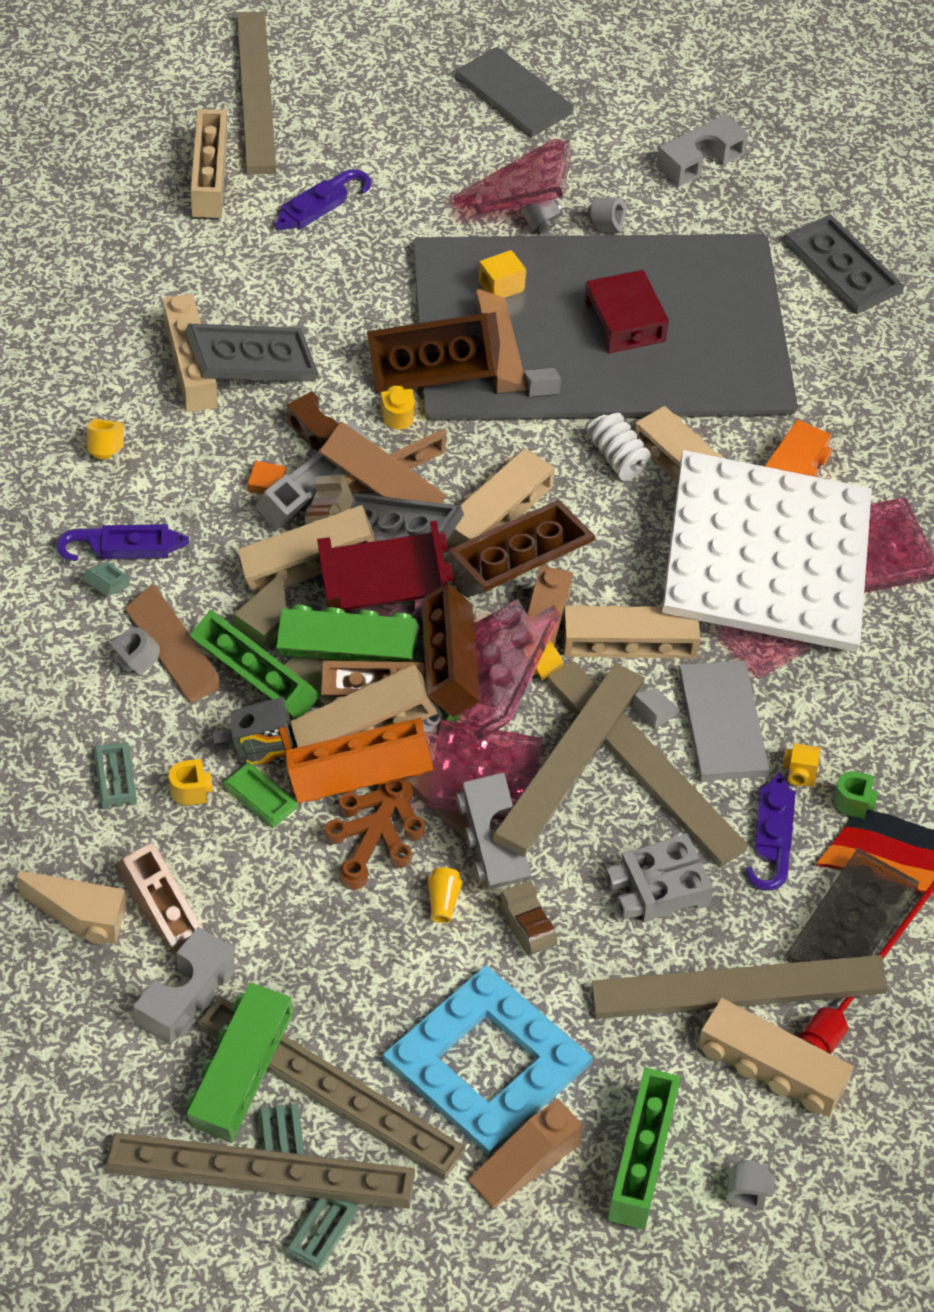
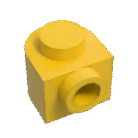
(398, 407)
(104, 438)
(549, 662)
(802, 764)
(189, 782)

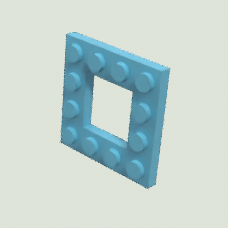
(484, 1122)

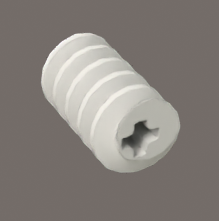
(619, 445)

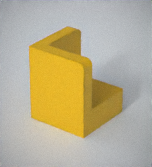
(502, 274)

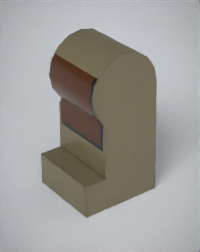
(330, 498)
(527, 918)

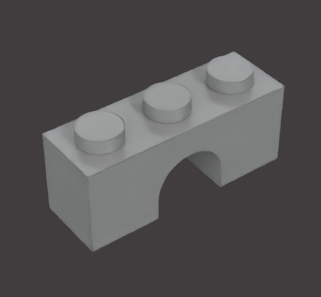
(683, 157)
(482, 801)
(170, 1010)

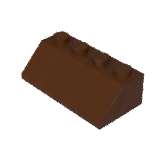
(435, 352)
(517, 548)

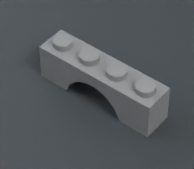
(297, 489)

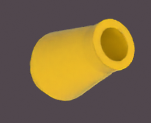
(444, 890)

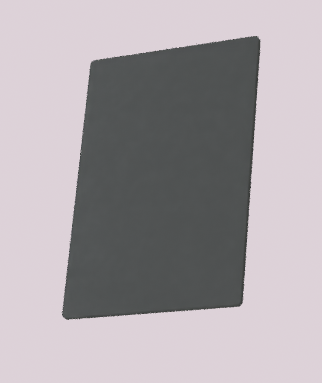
(720, 348)

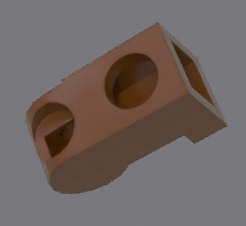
(309, 421)

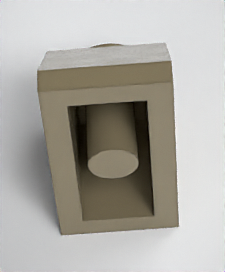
(261, 615)

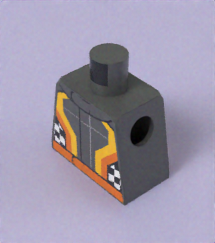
(258, 733)

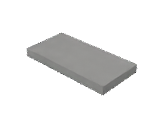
(723, 721)

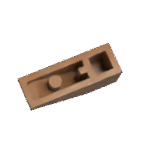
(551, 588)
(347, 677)
(158, 895)
(528, 1153)

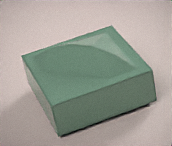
(106, 578)

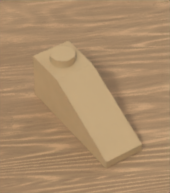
(81, 907)

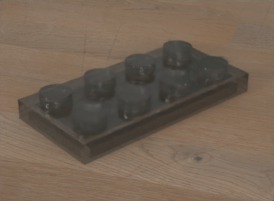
(855, 912)

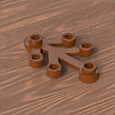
(375, 825)

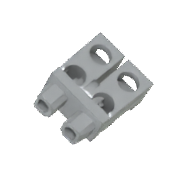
(660, 879)

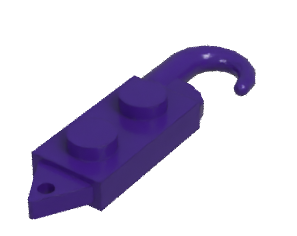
(319, 200)
(124, 541)
(774, 832)

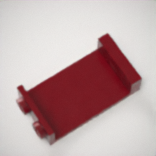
(384, 570)

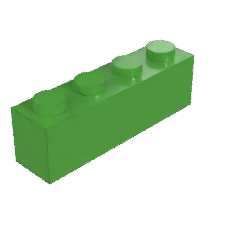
(347, 636)
(254, 664)
(240, 1062)
(644, 1148)

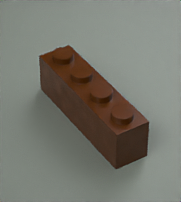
(450, 650)

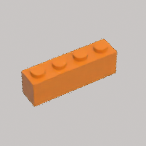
(802, 450)
(359, 760)

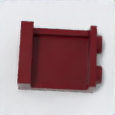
(627, 310)

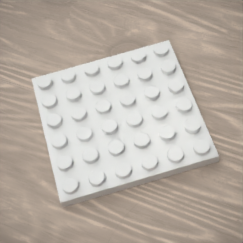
(768, 551)

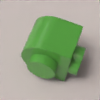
(855, 794)

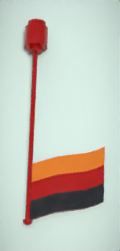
(898, 844)

